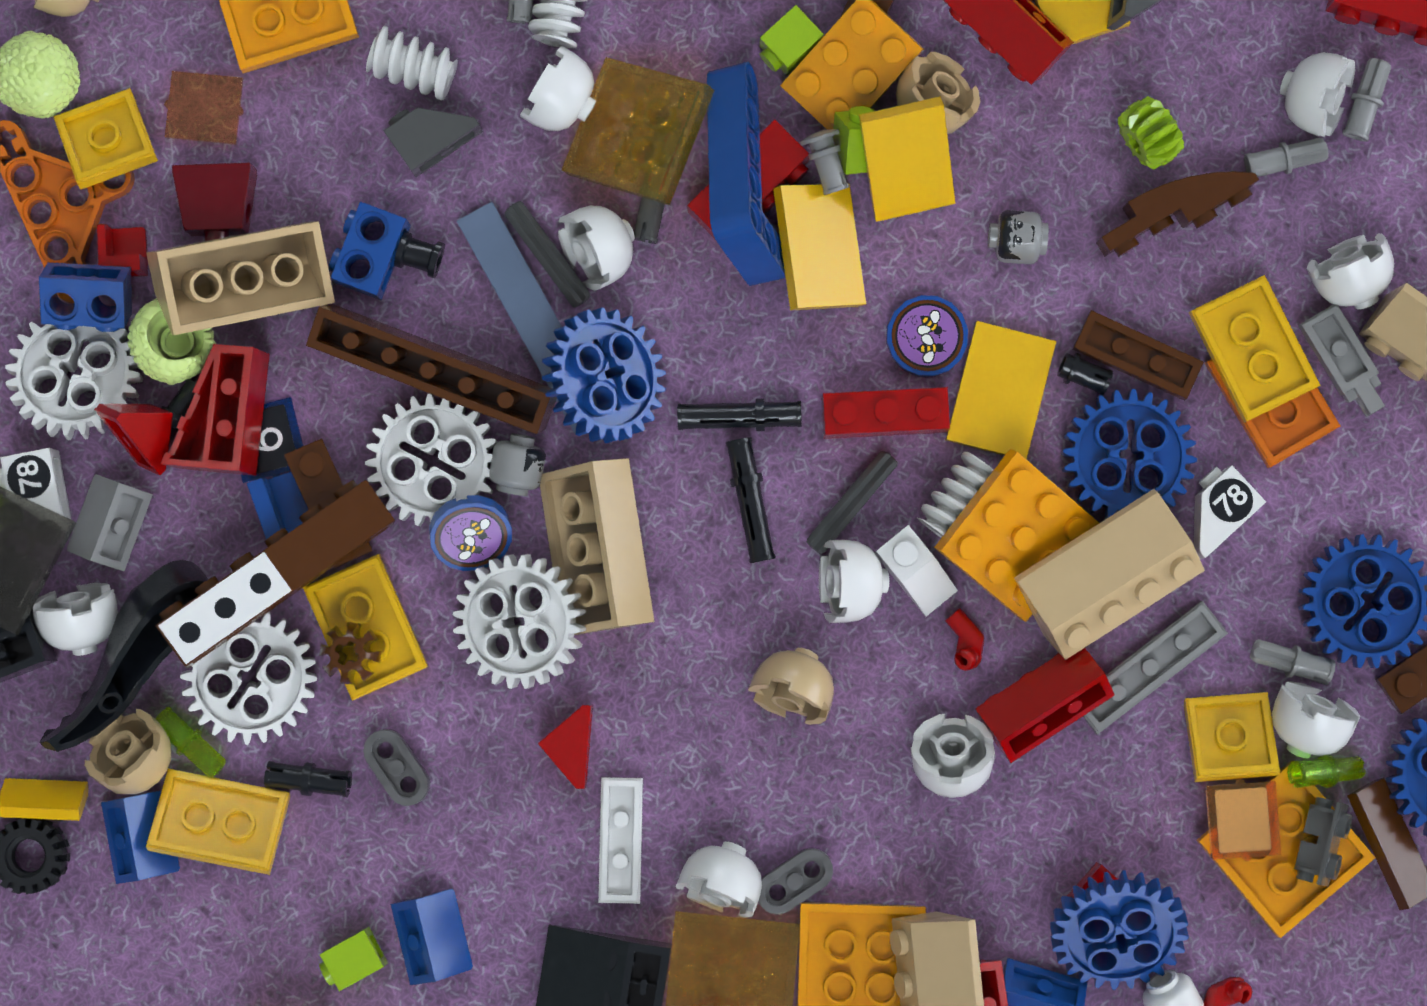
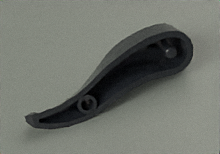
(130, 654)

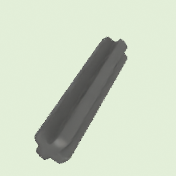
(547, 254)
(852, 501)

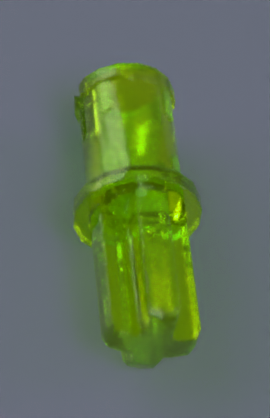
(191, 743)
(1325, 771)

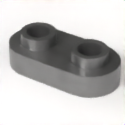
(395, 768)
(794, 880)

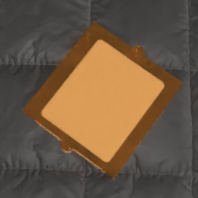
(204, 107)
(1243, 820)

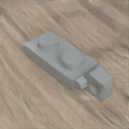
(1343, 358)

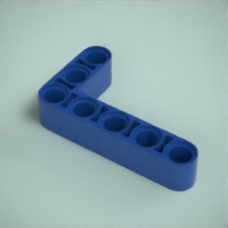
(736, 176)

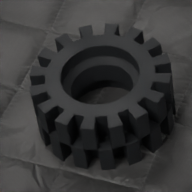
(54, 861)

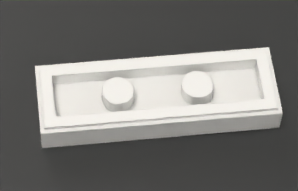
(620, 840)

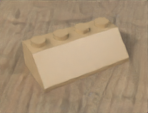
(241, 277)
(1400, 330)
(598, 542)
(1109, 574)
(936, 960)

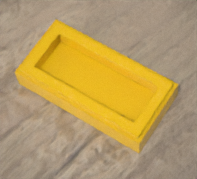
(43, 799)

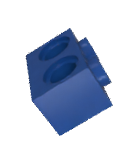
(378, 252)
(84, 286)

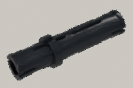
(739, 415)
(750, 499)

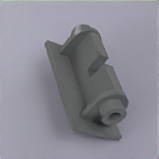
(1322, 857)

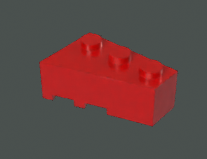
(224, 415)

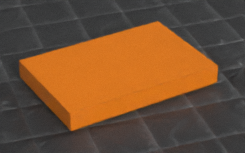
(1286, 427)

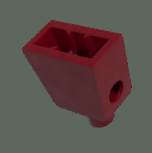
(215, 198)

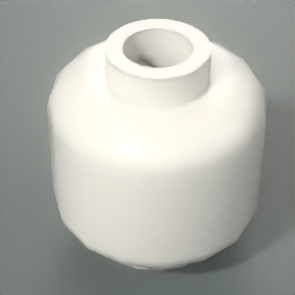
(1171, 990)

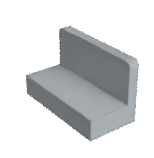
(109, 522)

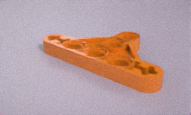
(51, 185)

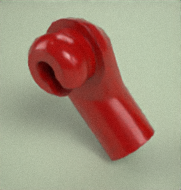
(970, 640)
(1228, 992)

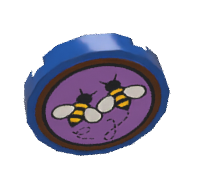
(927, 336)
(470, 532)

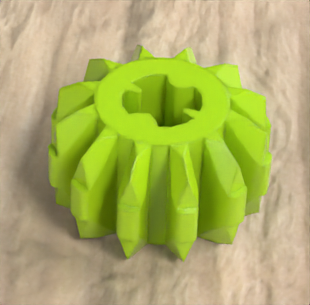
(1150, 132)

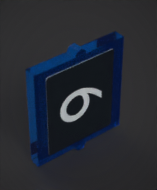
(278, 437)

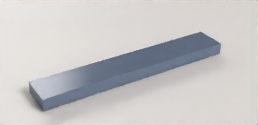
(513, 283)

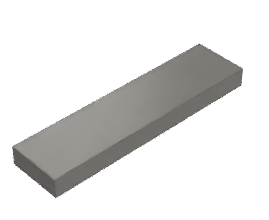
(1157, 663)

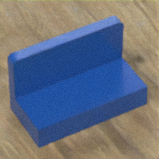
(277, 503)
(127, 830)
(432, 937)
(1041, 987)

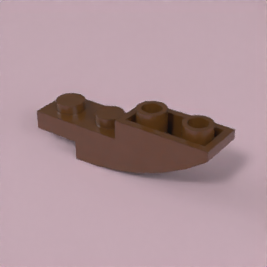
(1187, 199)

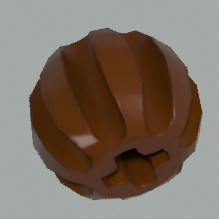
(338, 658)

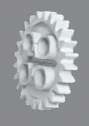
(38, 363)
(450, 428)
(484, 625)
(281, 694)

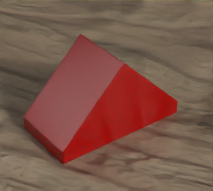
(141, 430)
(570, 746)

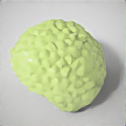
(37, 74)
(166, 355)

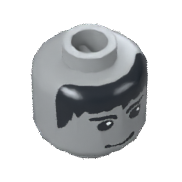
(1018, 237)
(517, 465)

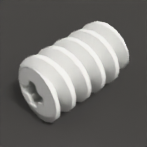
(555, 22)
(411, 64)
(958, 494)

